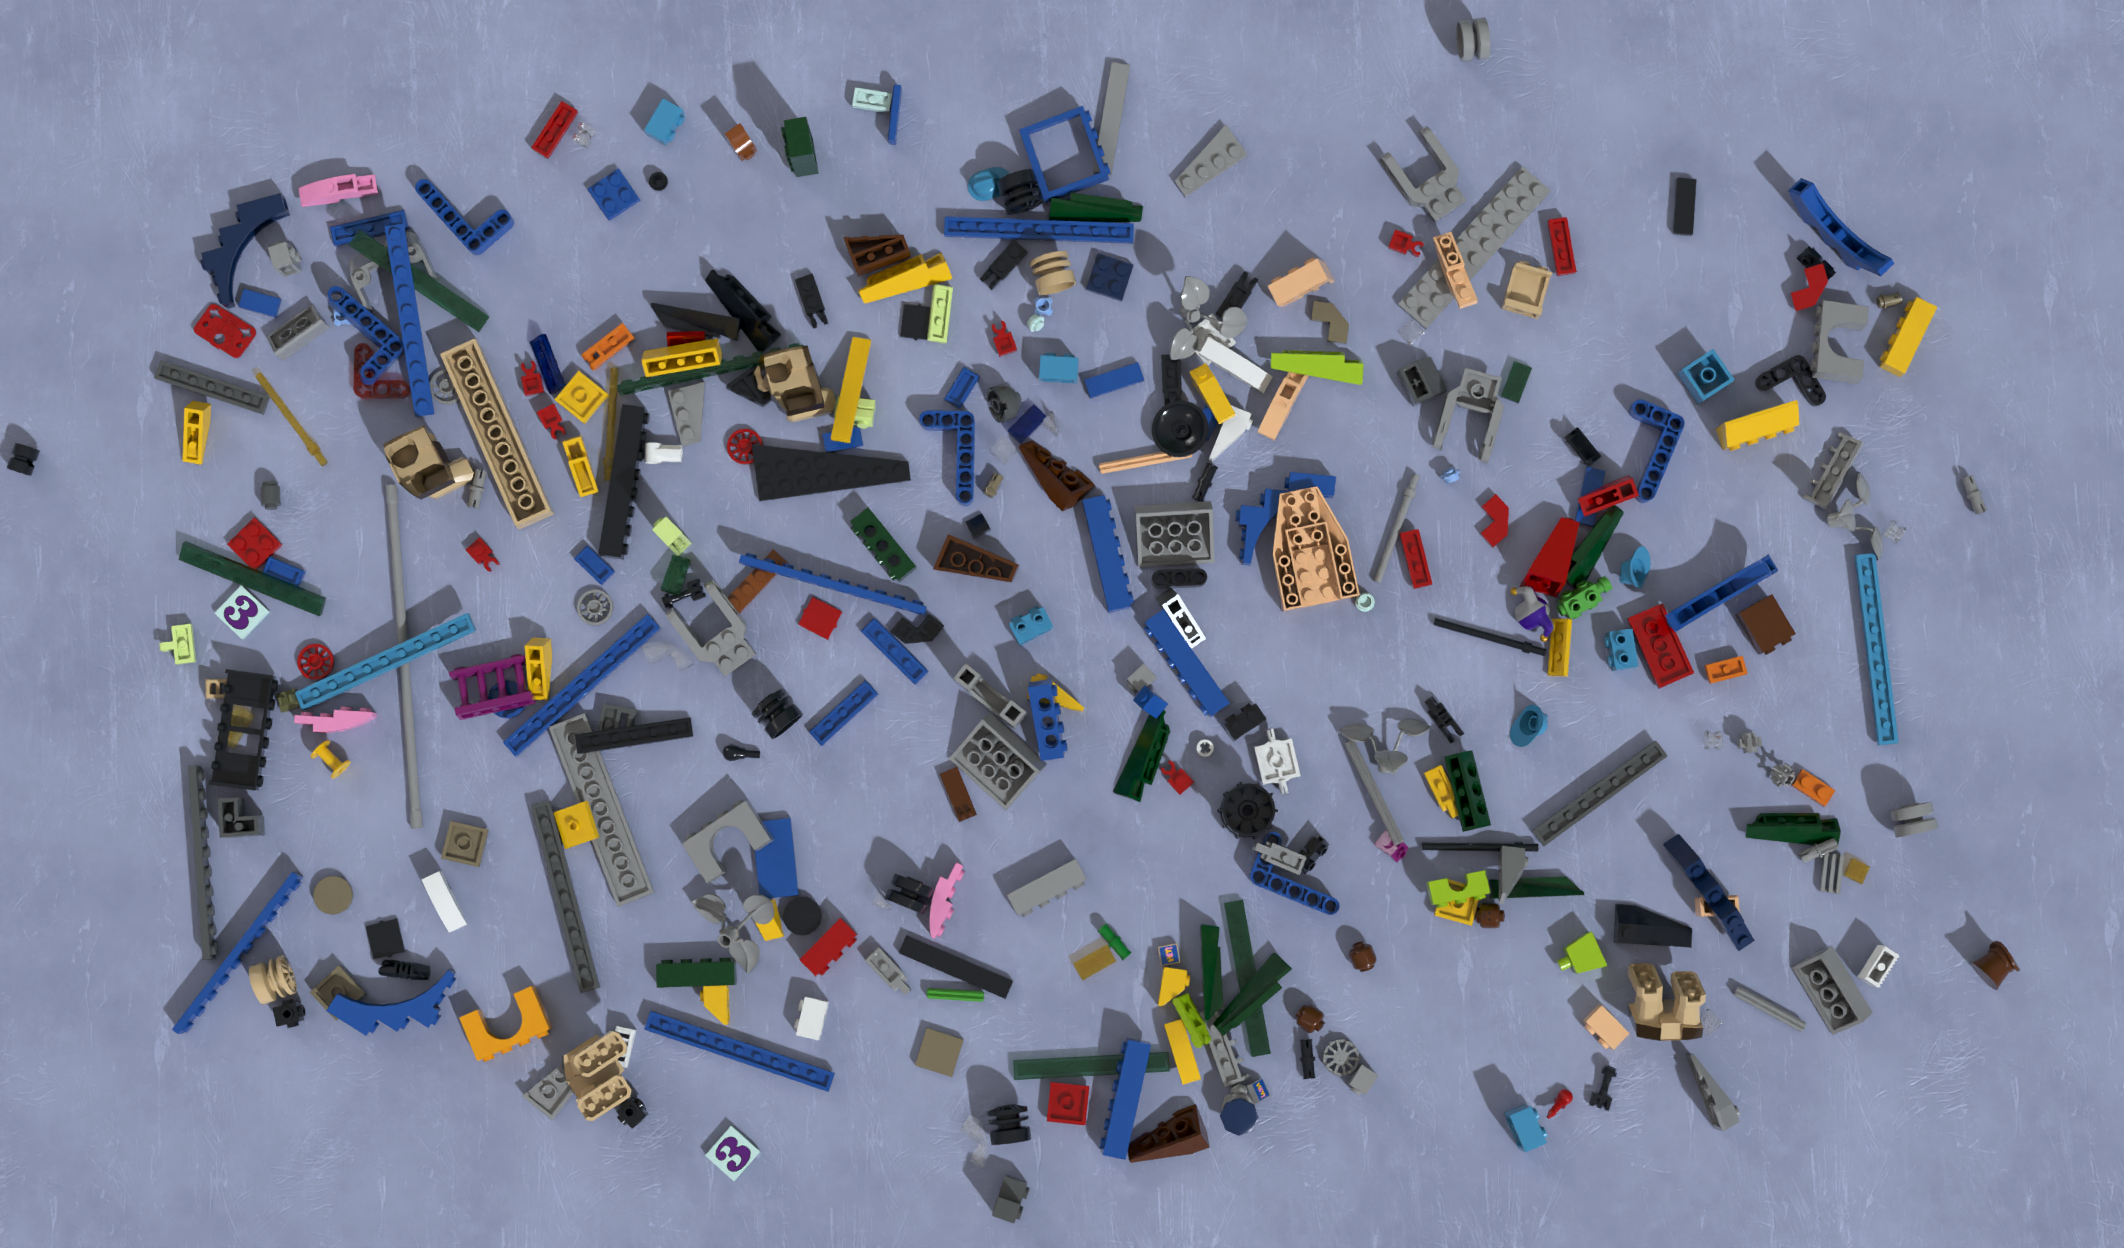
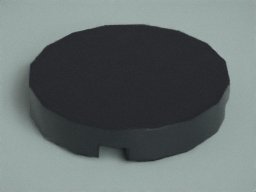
(802, 916)

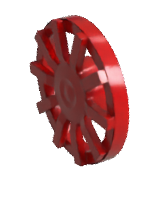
(743, 446)
(315, 661)

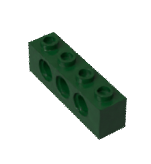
(868, 519)
(1467, 790)

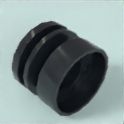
(1020, 191)
(777, 713)
(1009, 1125)

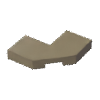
(1338, 325)

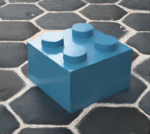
(1705, 376)
(1525, 1127)

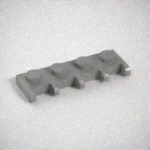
(1834, 471)
(1223, 1053)

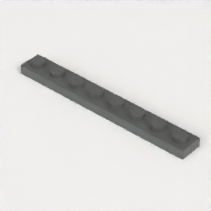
(1599, 793)

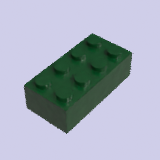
(799, 147)

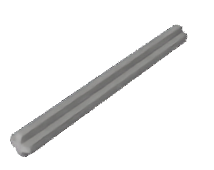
(1374, 792)

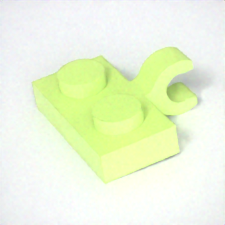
(182, 644)

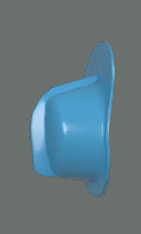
(983, 184)
(1636, 568)
(1528, 725)

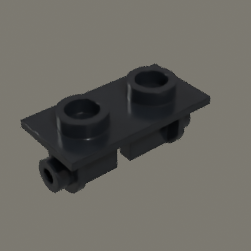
(1811, 257)
(1582, 447)
(1316, 849)

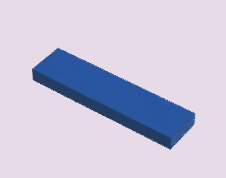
(372, 226)
(894, 651)
(843, 713)

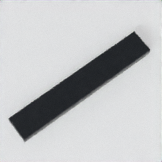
(634, 735)
(955, 967)

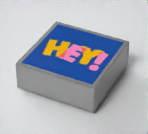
(1258, 1090)

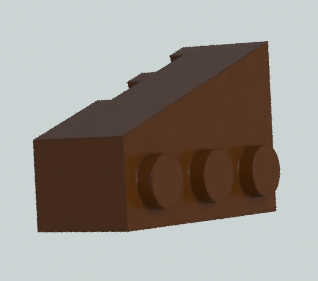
(876, 252)

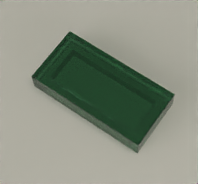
(1516, 382)
(675, 575)

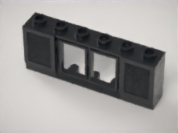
(239, 769)

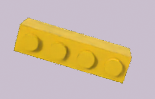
(1907, 337)
(681, 357)

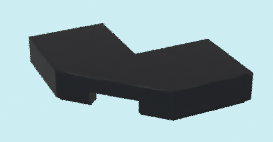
(924, 633)

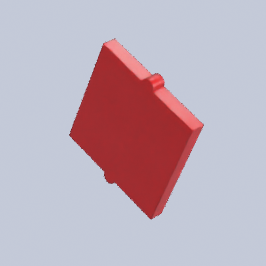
(820, 618)

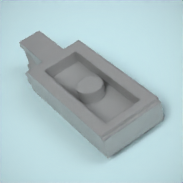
(1280, 856)
(887, 970)

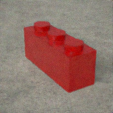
(829, 947)

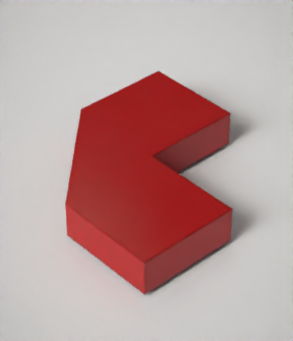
(1817, 282)
(1499, 513)

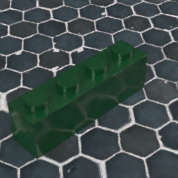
(696, 974)

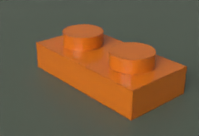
(1725, 669)
(1813, 788)

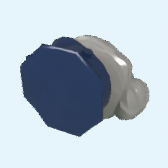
(1238, 1111)

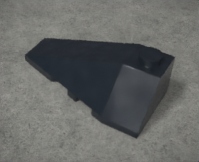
(1644, 927)

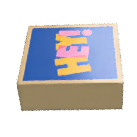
(1169, 954)

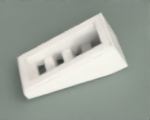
(629, 1031)

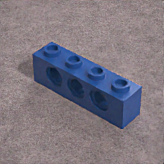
(1047, 749)

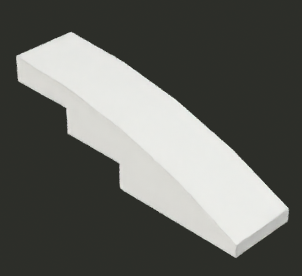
(1235, 365)

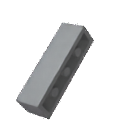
(1046, 887)

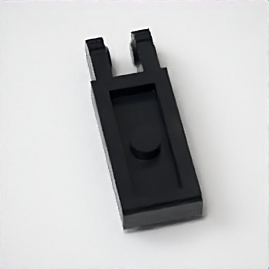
(1005, 263)
(1238, 295)
(811, 298)
(1171, 378)

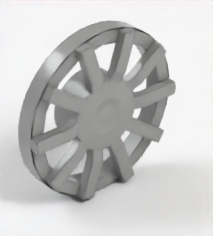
(445, 386)
(595, 607)
(1340, 1057)

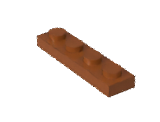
(754, 584)

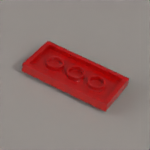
(1660, 646)

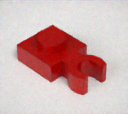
(1402, 242)
(1004, 341)
(532, 382)
(550, 418)
(481, 553)
(1179, 779)

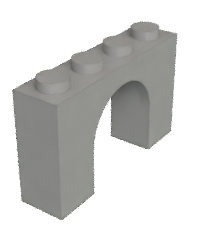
(1826, 362)
(989, 697)
(700, 845)

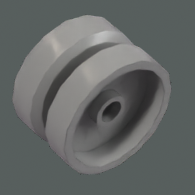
(1473, 39)
(1913, 818)

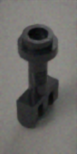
(692, 591)
(1608, 1072)

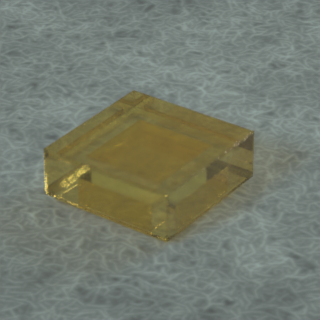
(1856, 871)

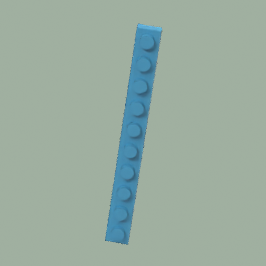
(1876, 649)
(385, 661)

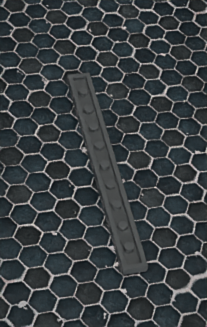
(203, 869)
(565, 896)

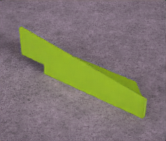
(1319, 364)

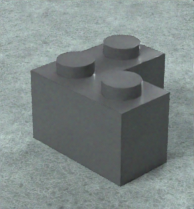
(234, 822)
(1009, 1199)

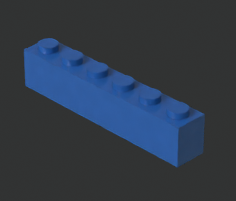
(1106, 553)
(1186, 663)
(1125, 1098)

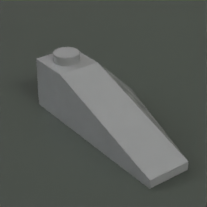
(1718, 1105)

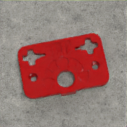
(229, 327)

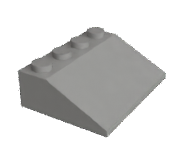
(1174, 534)
(997, 761)

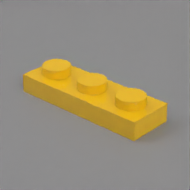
(1559, 648)

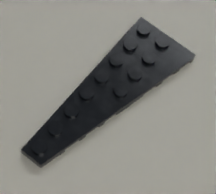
(804, 472)

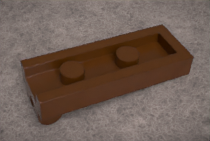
(958, 794)

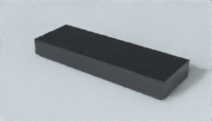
(1684, 206)

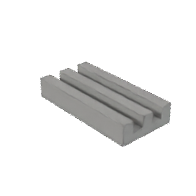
(1831, 874)

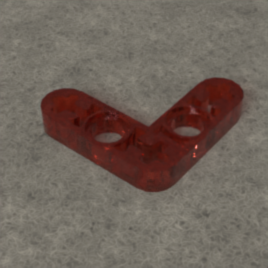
(368, 394)

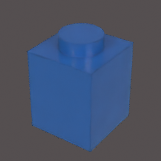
(1150, 702)

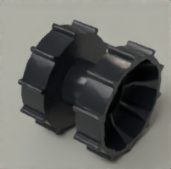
(1262, 806)

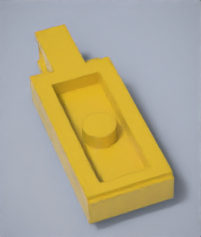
(1442, 790)

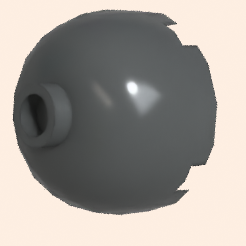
(1004, 402)

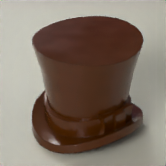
(1995, 965)

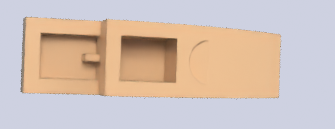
(1454, 270)
(1282, 404)

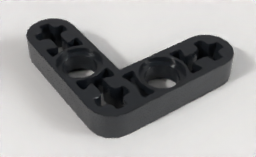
(1792, 371)

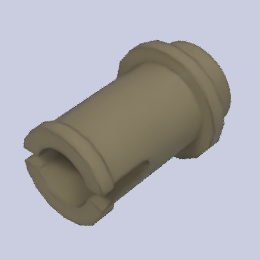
(1888, 300)
(993, 484)

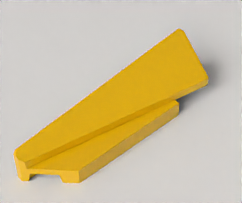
(906, 277)

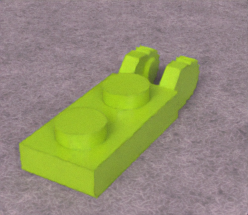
(1192, 1020)

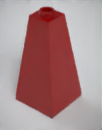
(1552, 563)

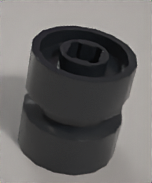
(23, 459)

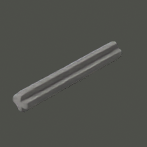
(1769, 1008)

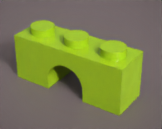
(1475, 886)

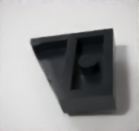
(746, 387)

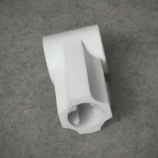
(657, 453)

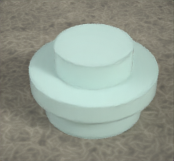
(1035, 323)
(1364, 602)

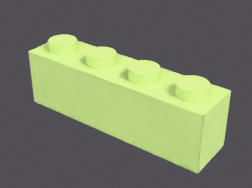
(671, 535)

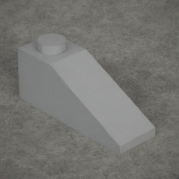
(1510, 866)

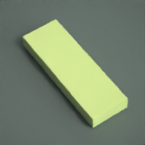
(939, 313)

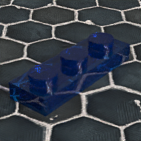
(547, 364)

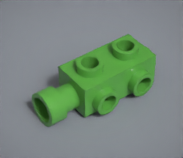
(1581, 597)

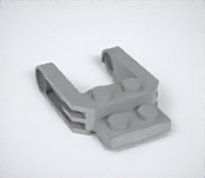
(1439, 193)
(1478, 394)
(726, 649)

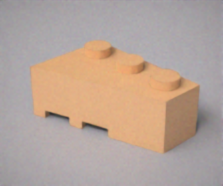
(1300, 281)

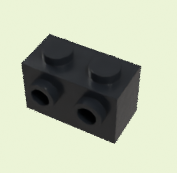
(1244, 722)

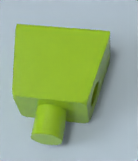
(1582, 955)

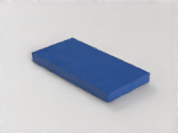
(777, 862)

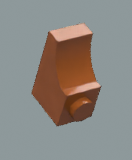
(740, 142)

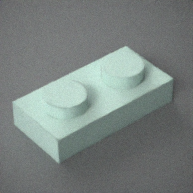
(872, 100)

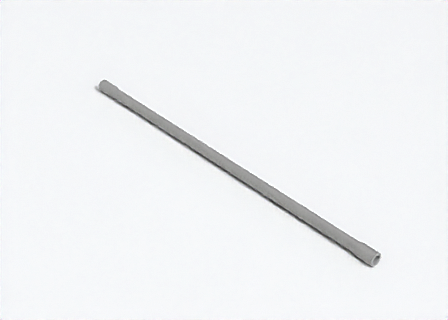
(415, 812)

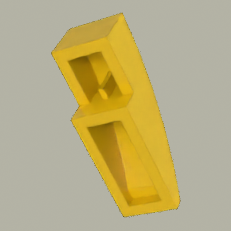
(580, 465)
(1182, 1051)

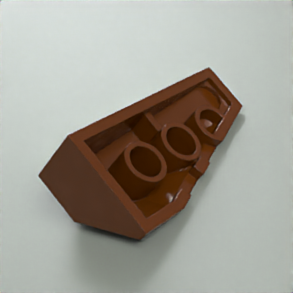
(1059, 482)
(1176, 1137)

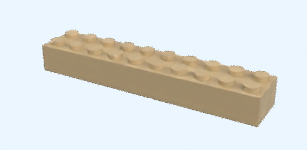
(497, 434)

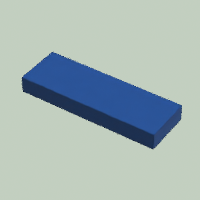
(894, 115)
(1114, 380)
(1592, 480)

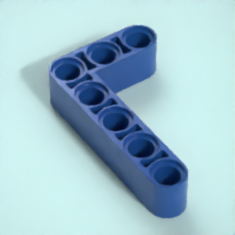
(458, 222)
(369, 331)
(1659, 448)
(962, 449)
(1286, 884)

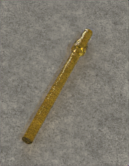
(312, 448)
(608, 459)

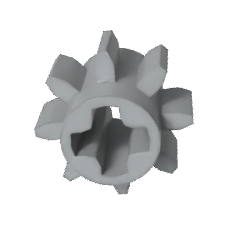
(1749, 742)
(1782, 775)

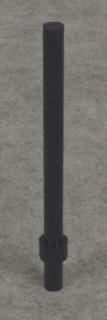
(1526, 647)
(1477, 846)

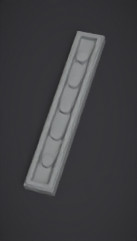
(1112, 113)

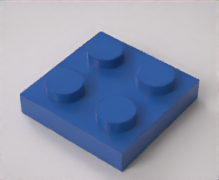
(613, 194)

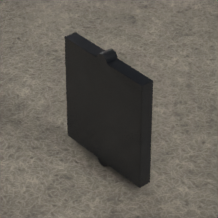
(915, 322)
(385, 938)

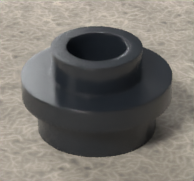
(655, 176)

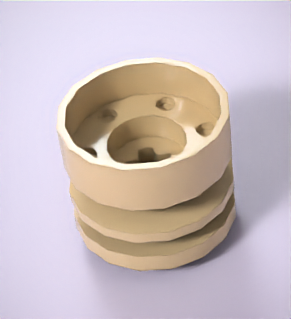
(1051, 268)
(272, 979)

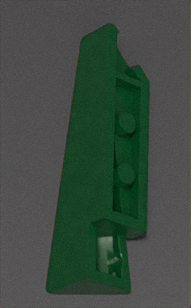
(1094, 209)
(1592, 546)
(1144, 759)
(1793, 828)
(1538, 888)
(1211, 971)
(1254, 994)

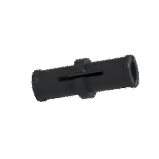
(1204, 482)
(1307, 1059)

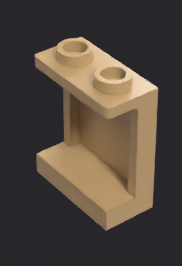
(1526, 289)

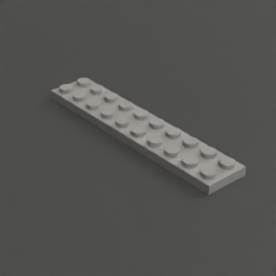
(1477, 244)
(593, 784)

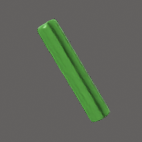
(953, 994)

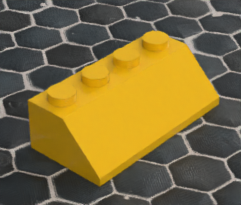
(1759, 425)

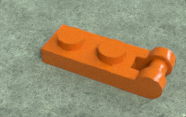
(608, 346)

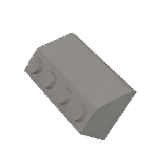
(1832, 990)

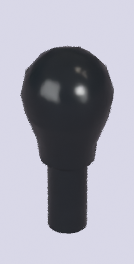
(733, 753)

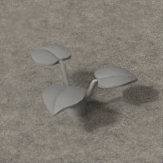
(1192, 295)
(1846, 519)
(1387, 760)
(745, 952)

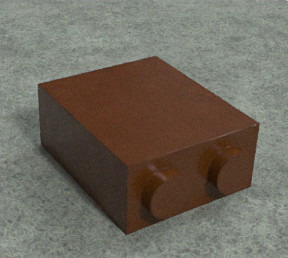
(1765, 625)

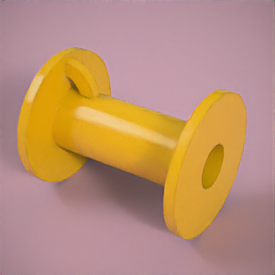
(330, 759)

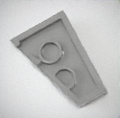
(688, 412)

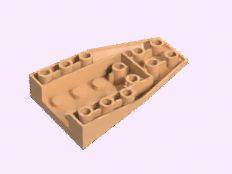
(1311, 552)

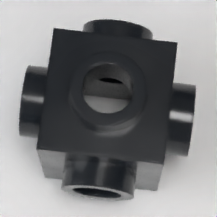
(282, 1013)
(638, 1115)

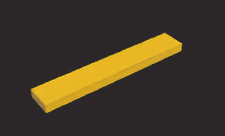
(851, 390)

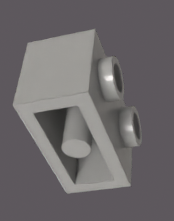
(285, 258)

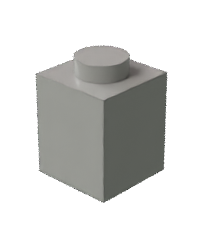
(1141, 677)
(1362, 1080)

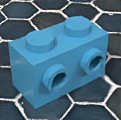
(665, 122)
(1058, 368)
(1030, 625)
(1621, 650)

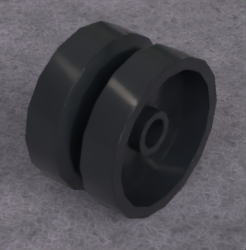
(909, 893)

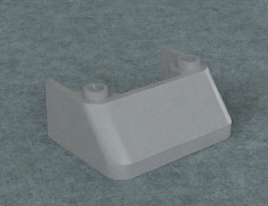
(362, 266)

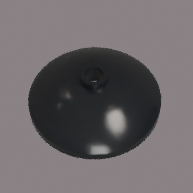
(1171, 420)

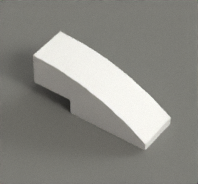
(444, 901)

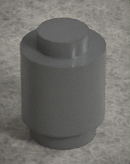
(270, 495)

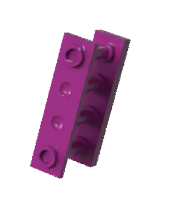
(504, 701)

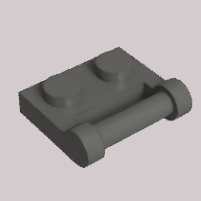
(611, 717)

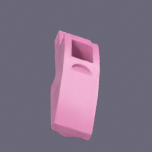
(337, 188)
(341, 721)
(941, 908)

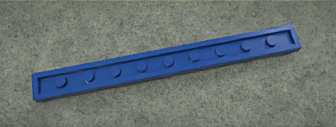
(1039, 230)
(409, 320)
(825, 581)
(581, 685)
(243, 947)
(739, 1051)

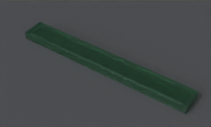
(422, 283)
(252, 578)
(1245, 971)
(1082, 1066)

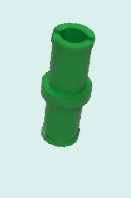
(1114, 941)

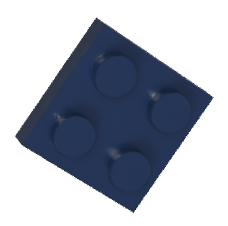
(1109, 277)

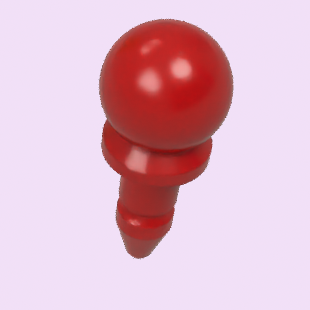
(1563, 1098)

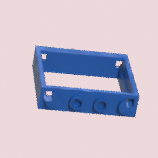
(1097, 150)

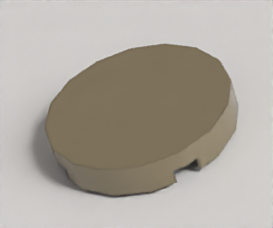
(333, 895)

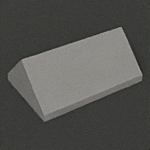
(297, 332)

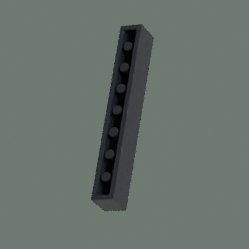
(623, 482)

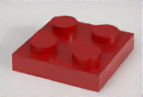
(254, 544)
(1068, 1103)

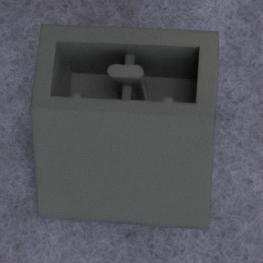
(1421, 381)

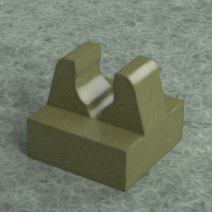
(287, 700)

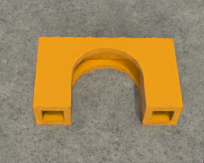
(486, 1044)

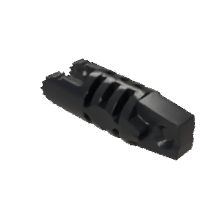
(1442, 718)
(405, 970)

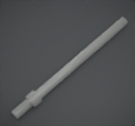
(1409, 494)

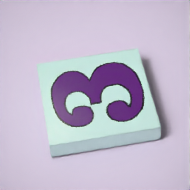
(242, 612)
(732, 1153)

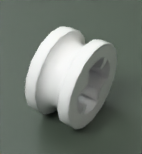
(1211, 748)

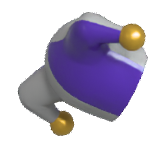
(1533, 611)

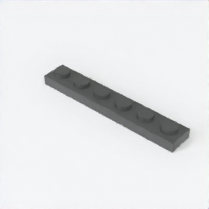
(212, 387)

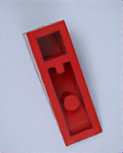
(1608, 495)

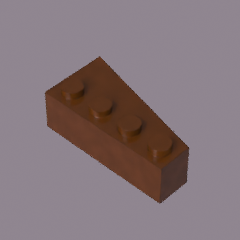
(971, 560)

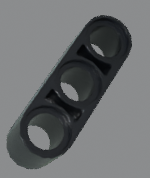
(1170, 582)

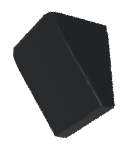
(978, 526)

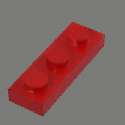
(554, 130)
(1561, 246)
(1415, 559)

